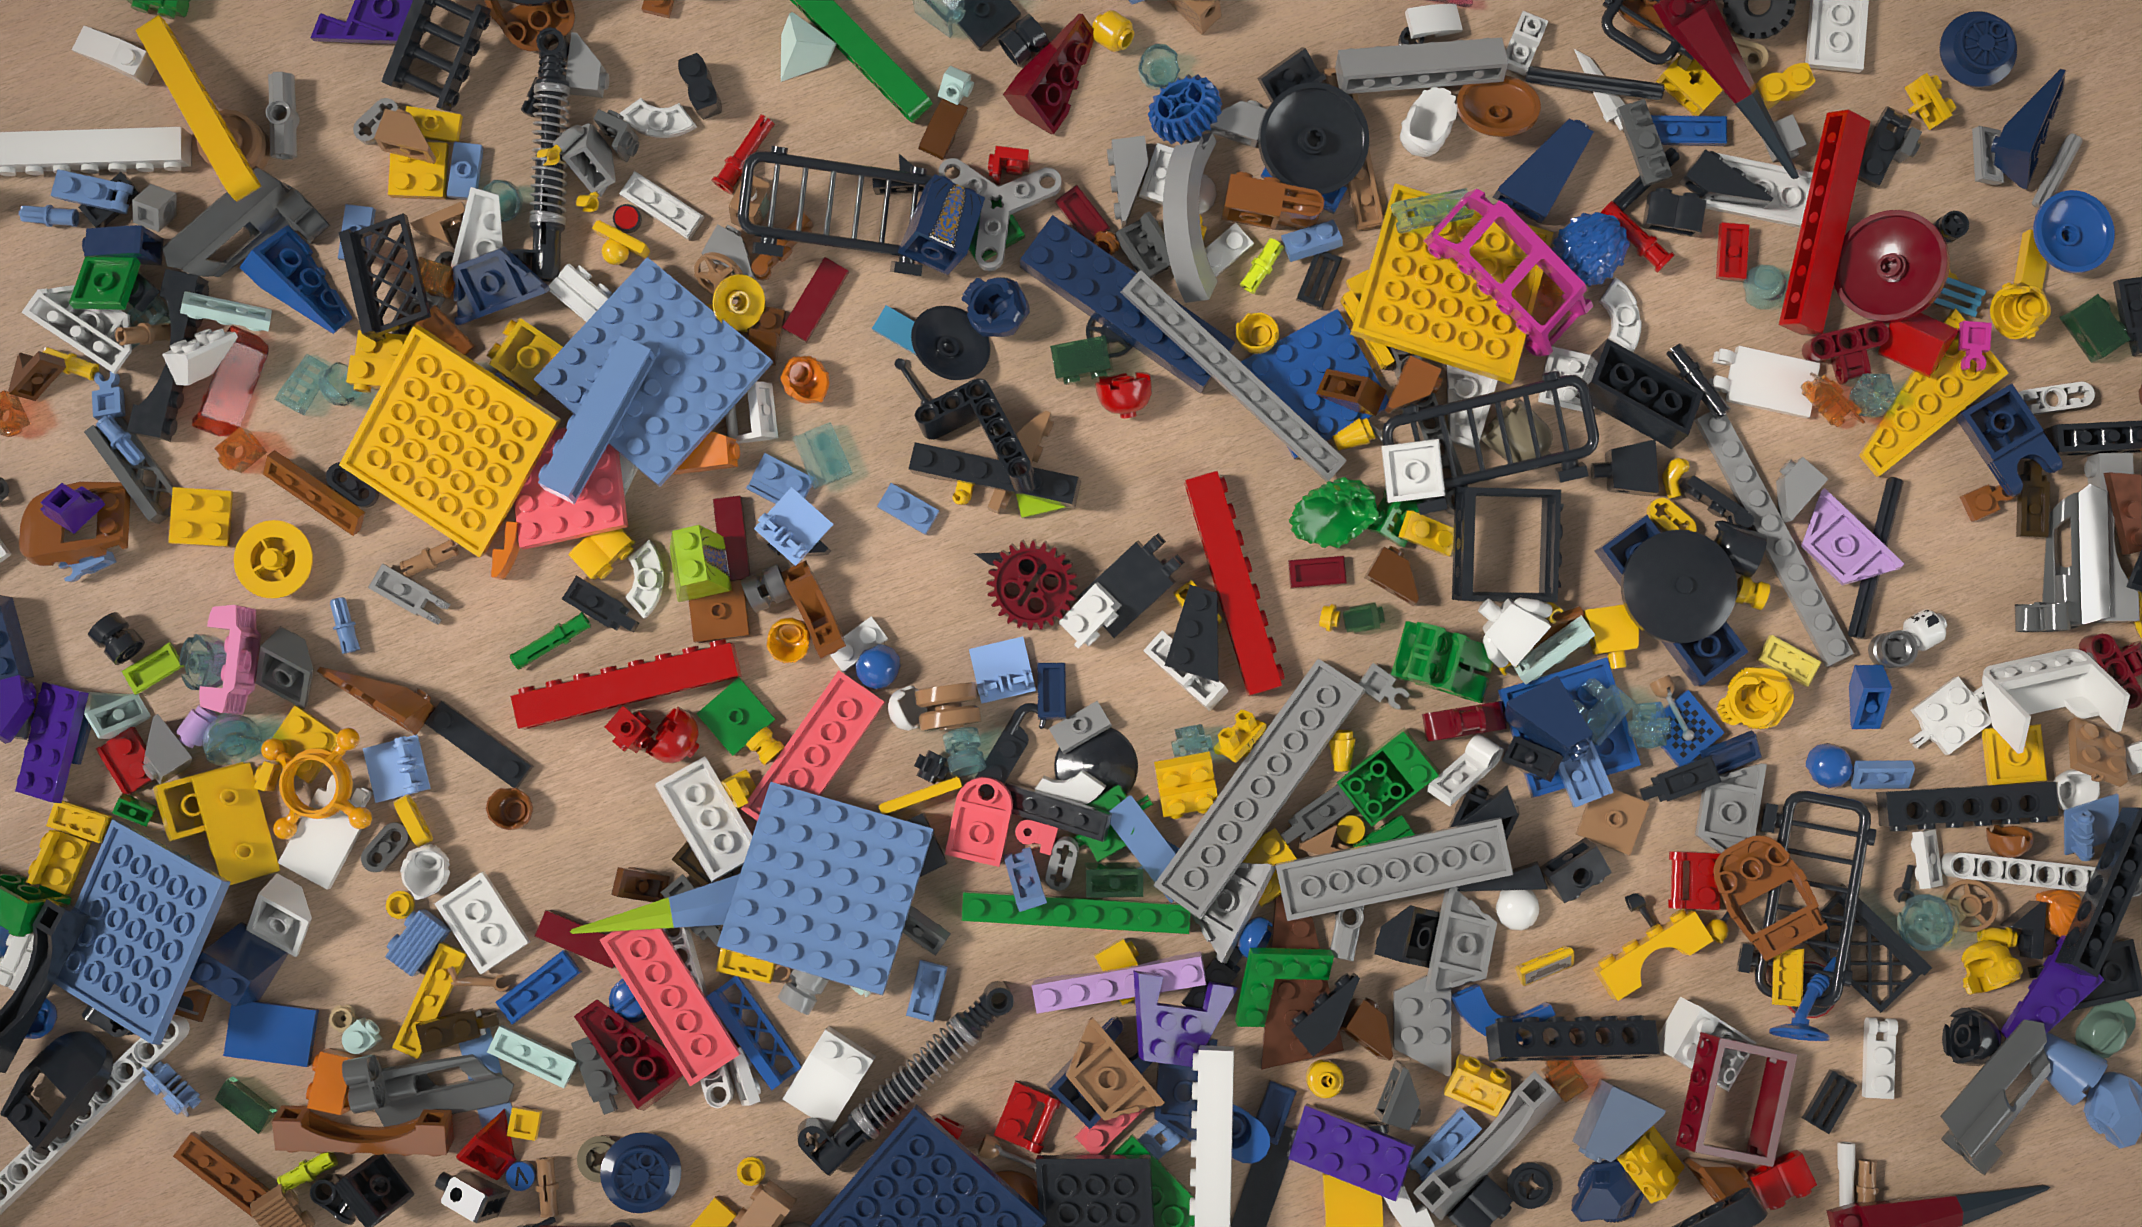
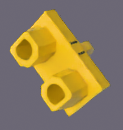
(1928, 100)
(1239, 739)

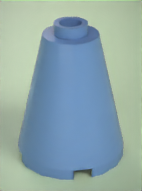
(2072, 1068)

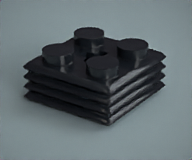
(374, 1190)

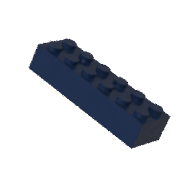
(1698, 659)

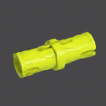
(1261, 265)
(307, 1170)

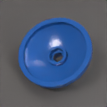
(2086, 229)

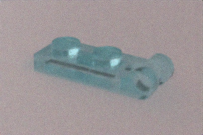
(1429, 210)

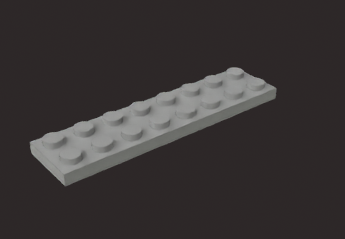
(1394, 869)

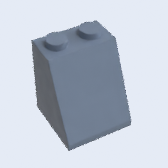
(1614, 1122)

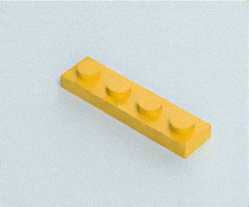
(430, 997)

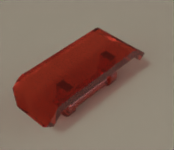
(232, 385)

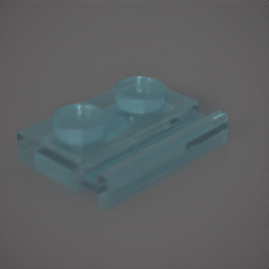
(822, 455)

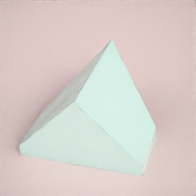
(803, 48)
(114, 713)

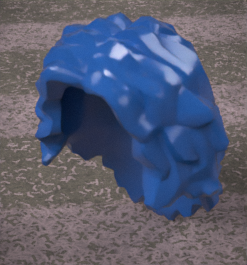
(1592, 246)

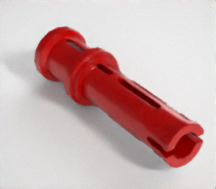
(734, 164)
(1645, 244)

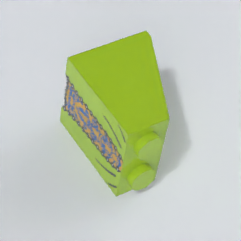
(698, 563)

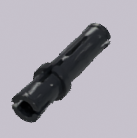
(1691, 372)

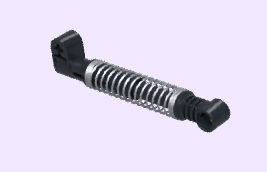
(547, 217)
(866, 1122)

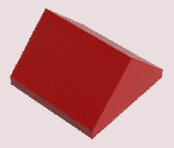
(1918, 343)

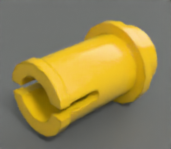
(2003, 936)

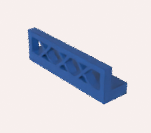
(745, 1038)

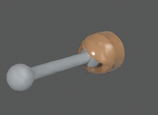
(1664, 688)
(991, 1148)

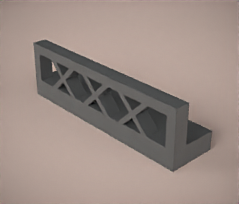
(129, 478)

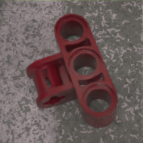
(1844, 358)
(2125, 662)
(1464, 721)

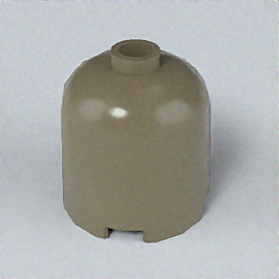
(1518, 433)

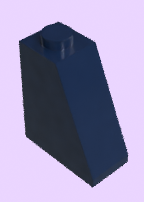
(124, 242)

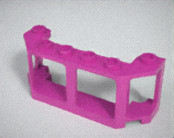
(1537, 253)

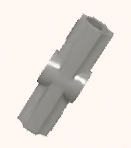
(282, 98)
(1346, 936)

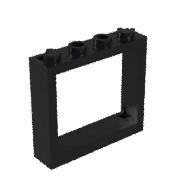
(1465, 539)

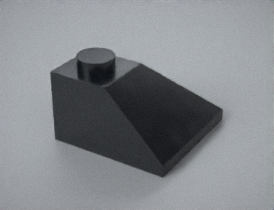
(1409, 936)

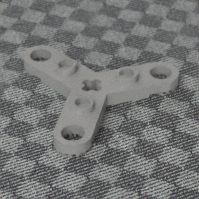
(1014, 196)

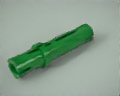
(560, 634)

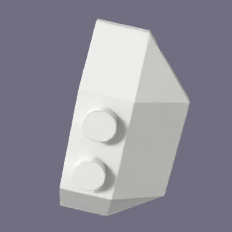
(85, 329)

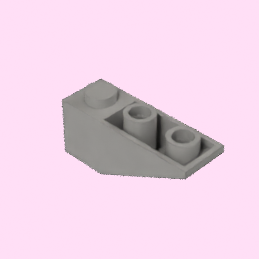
(1130, 168)

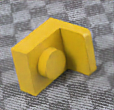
(739, 787)

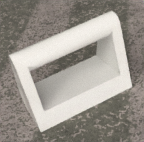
(761, 415)

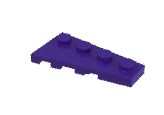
(2051, 995)

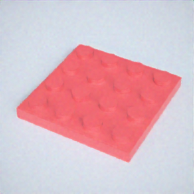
(550, 519)

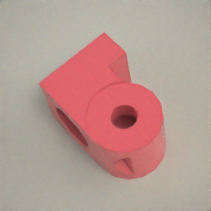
(1036, 832)

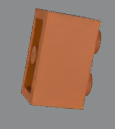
(328, 1089)

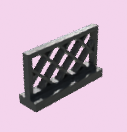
(365, 288)
(1885, 936)

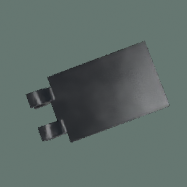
(1136, 581)
(2120, 976)

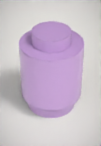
(194, 726)

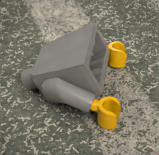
(588, 158)

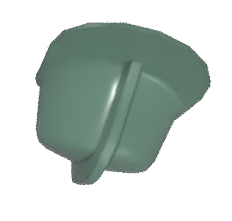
(2106, 1028)

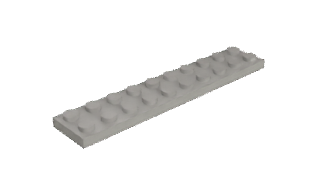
(1259, 788)

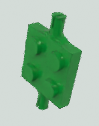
(1113, 843)

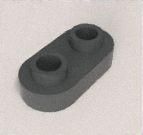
(386, 846)

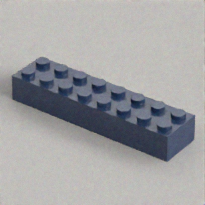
(1093, 284)

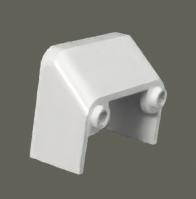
(2047, 683)

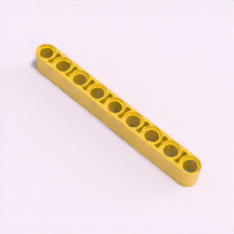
(198, 108)

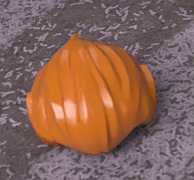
(805, 379)
(2059, 909)

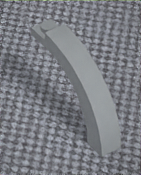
(1182, 219)

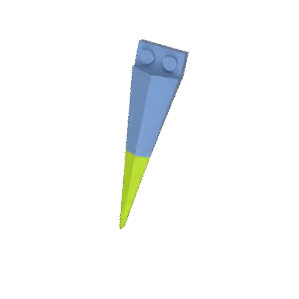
(692, 908)

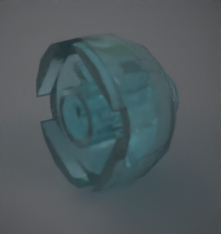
(203, 661)
(231, 738)
(1928, 923)

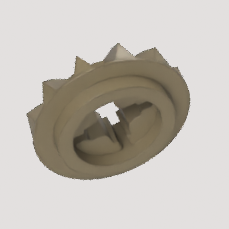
(586, 1156)

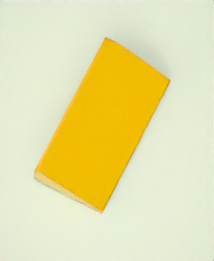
(2030, 263)

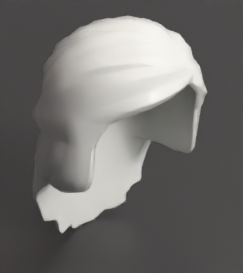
(1428, 122)

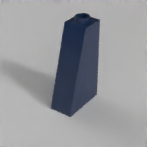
(1542, 176)

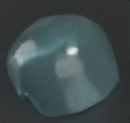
(1158, 66)
(509, 198)
(1764, 286)
(334, 386)

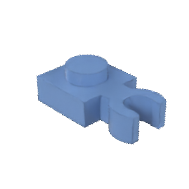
(109, 398)

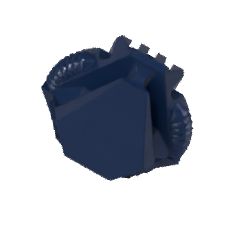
(996, 306)
(1606, 1193)

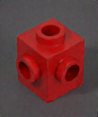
(630, 730)

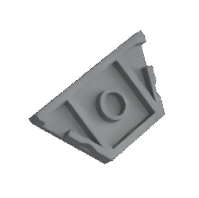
(1731, 808)
(1234, 907)
(1460, 944)
(1423, 1025)

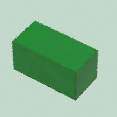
(134, 809)

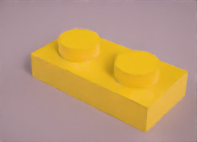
(1427, 533)

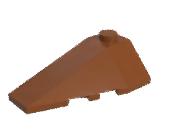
(393, 701)

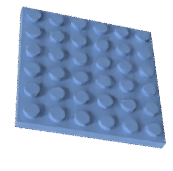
(690, 387)
(826, 888)
(142, 932)

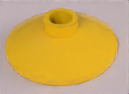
(749, 305)

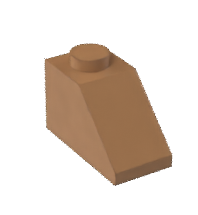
(401, 136)

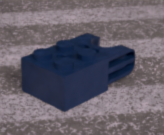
(2018, 439)
(1070, 1095)

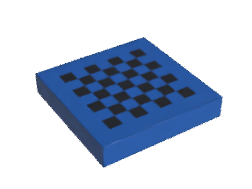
(1699, 721)

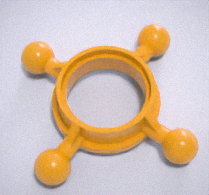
(346, 739)

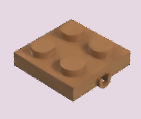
(2097, 752)

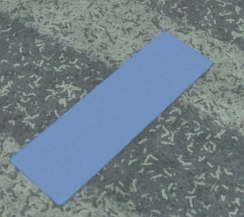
(1145, 842)
(479, 1048)

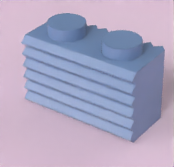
(417, 942)

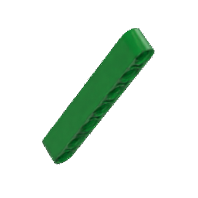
(867, 56)

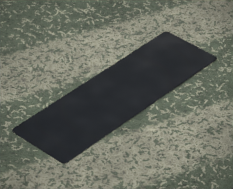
(1264, 1184)

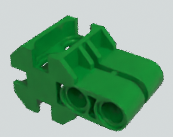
(1432, 658)

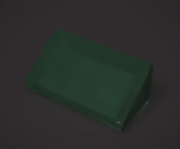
(245, 1104)

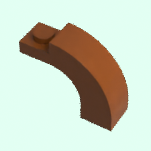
(814, 609)

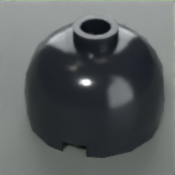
(1971, 1037)

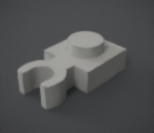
(1379, 685)

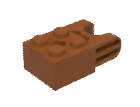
(1270, 203)

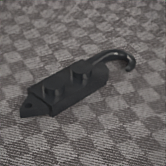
(1008, 748)

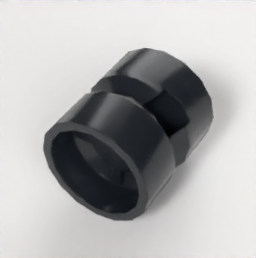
(1023, 40)
(113, 635)

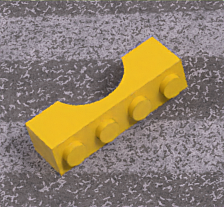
(1622, 972)

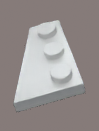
(480, 226)
(1464, 385)

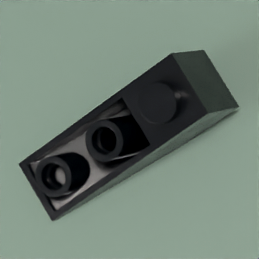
(1720, 182)
(1322, 1022)

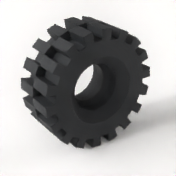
(1762, 25)

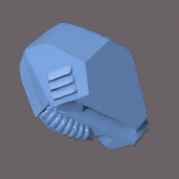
(2115, 1109)

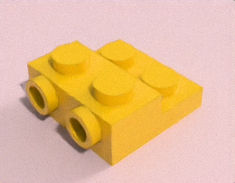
(523, 354)
(372, 361)
(1186, 784)
(1652, 1165)

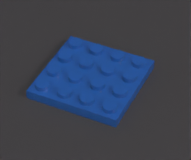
(1298, 364)
(1617, 750)

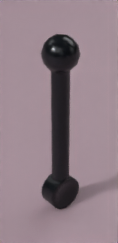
(901, 365)

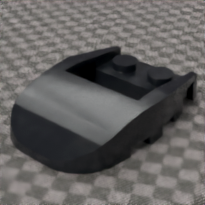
(78, 1067)

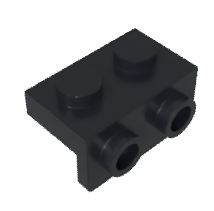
(1291, 71)

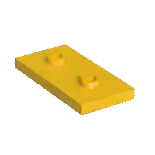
(235, 824)

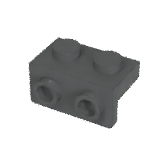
(625, 139)
(1145, 245)

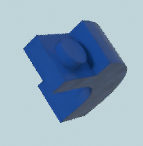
(1478, 1014)

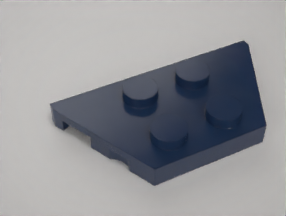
(492, 284)
(1175, 1089)

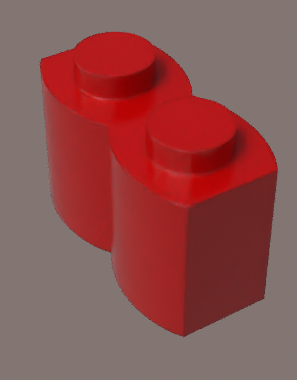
(1784, 1180)

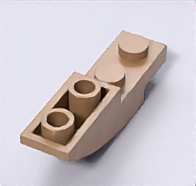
(1030, 439)

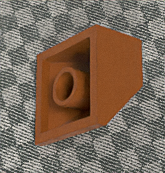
(1718, 1177)

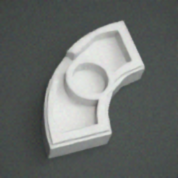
(658, 121)
(1623, 313)
(648, 579)
(1079, 789)

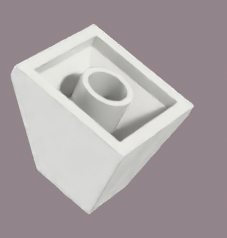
(281, 915)

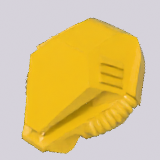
(1756, 698)

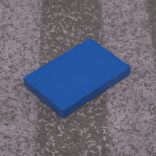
(271, 1033)

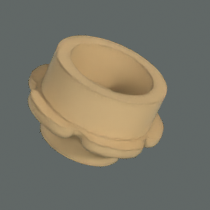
(336, 1014)

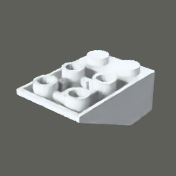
(1681, 1036)

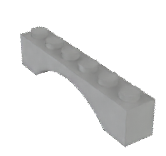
(2124, 600)
(1519, 1116)

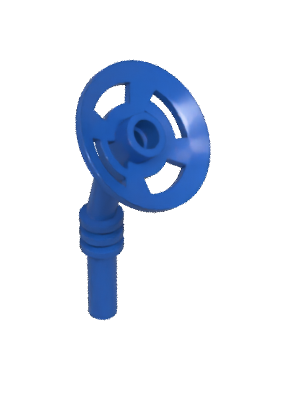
(1799, 1025)

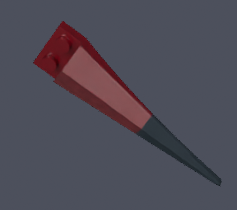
(1707, 39)
(1929, 1211)

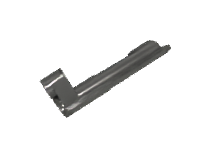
(260, 212)
(2083, 590)
(405, 1090)
(1982, 1109)

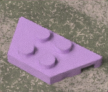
(1845, 544)

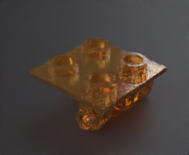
(1829, 399)

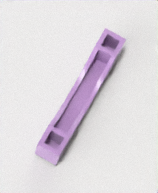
(1104, 986)

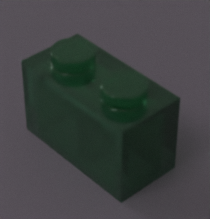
(2095, 328)
(1082, 359)
(1113, 879)

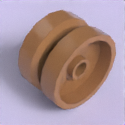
(249, 137)
(948, 709)

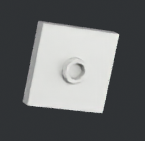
(1413, 470)

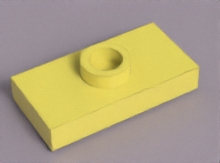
(1789, 660)

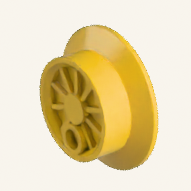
(273, 559)

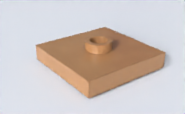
(1613, 821)

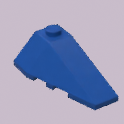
(289, 273)

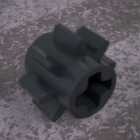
(931, 767)

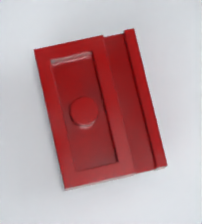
(125, 760)

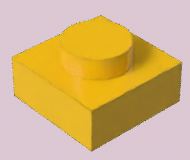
(267, 775)
(524, 1123)

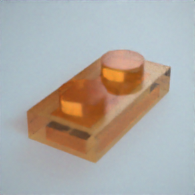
(1547, 300)

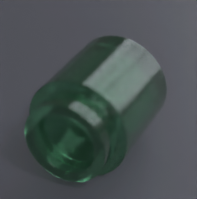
(1363, 618)

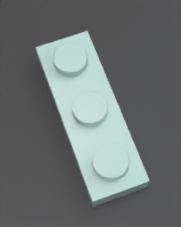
(226, 311)
(1554, 650)
(532, 1056)

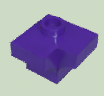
(71, 507)

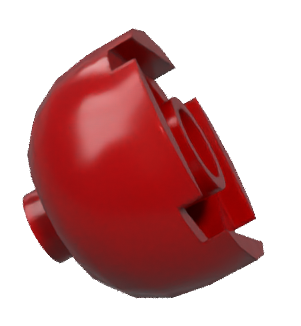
(1124, 393)
(675, 737)

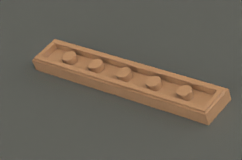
(1363, 187)

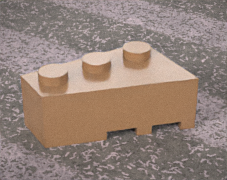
(768, 1209)

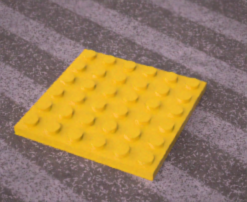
(1434, 307)
(449, 441)

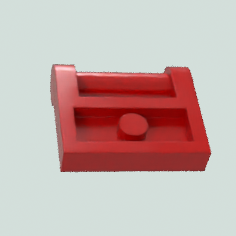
(1702, 885)
(1018, 1114)

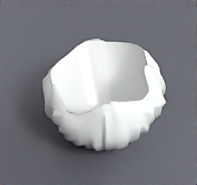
(425, 871)

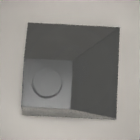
(286, 667)
(1399, 1099)

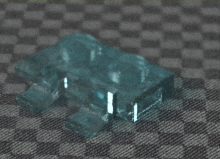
(1607, 711)

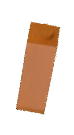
(711, 454)

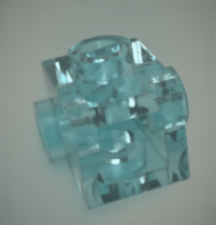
(1873, 394)
(1649, 725)
(1191, 741)

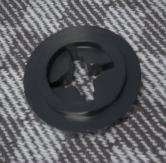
(1536, 1197)

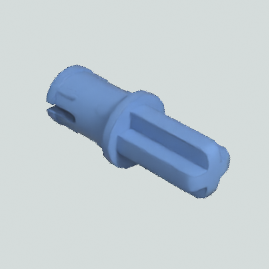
(49, 215)
(120, 440)
(344, 625)

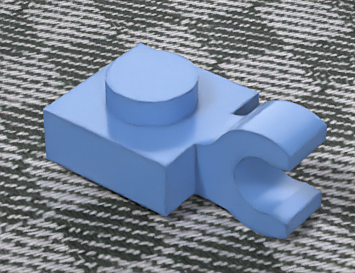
(88, 565)

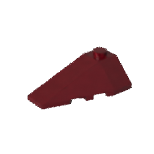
(1046, 83)
(634, 1058)

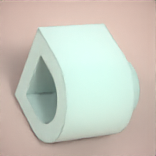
(955, 85)
(361, 1036)

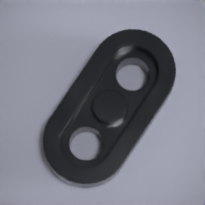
(352, 487)

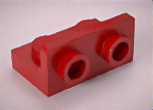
(1011, 159)

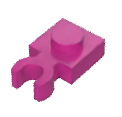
(1974, 339)

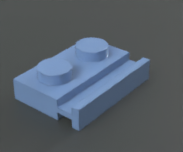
(775, 478)
(1585, 778)

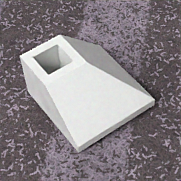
(199, 357)

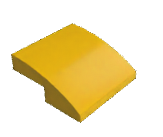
(1350, 1205)

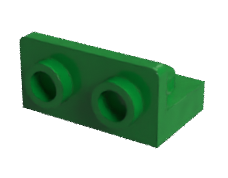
(1392, 518)

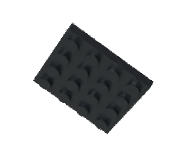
(1095, 1190)

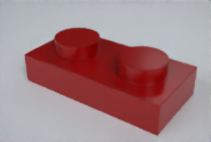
(1732, 251)

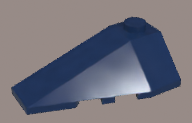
(2024, 133)

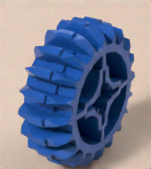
(1185, 109)

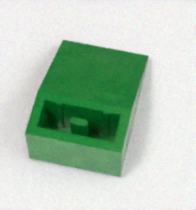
(1388, 777)

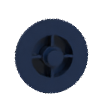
(1978, 49)
(640, 1172)

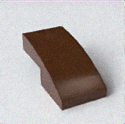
(942, 128)

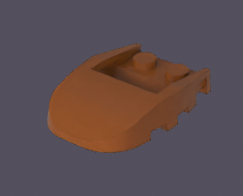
(525, 22)
(43, 539)
(1754, 869)

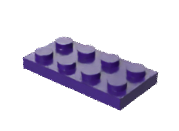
(51, 742)
(1351, 1152)

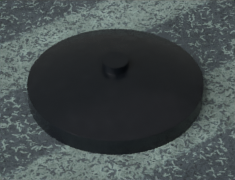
(1314, 137)
(1679, 586)

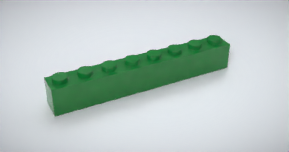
(1078, 913)

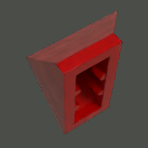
(490, 1149)

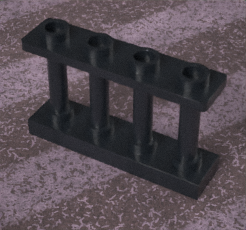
(409, 48)

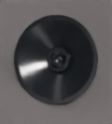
(949, 343)
(1105, 757)

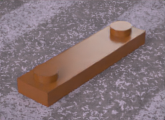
(313, 493)
(220, 1171)

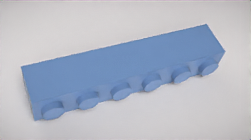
(596, 419)

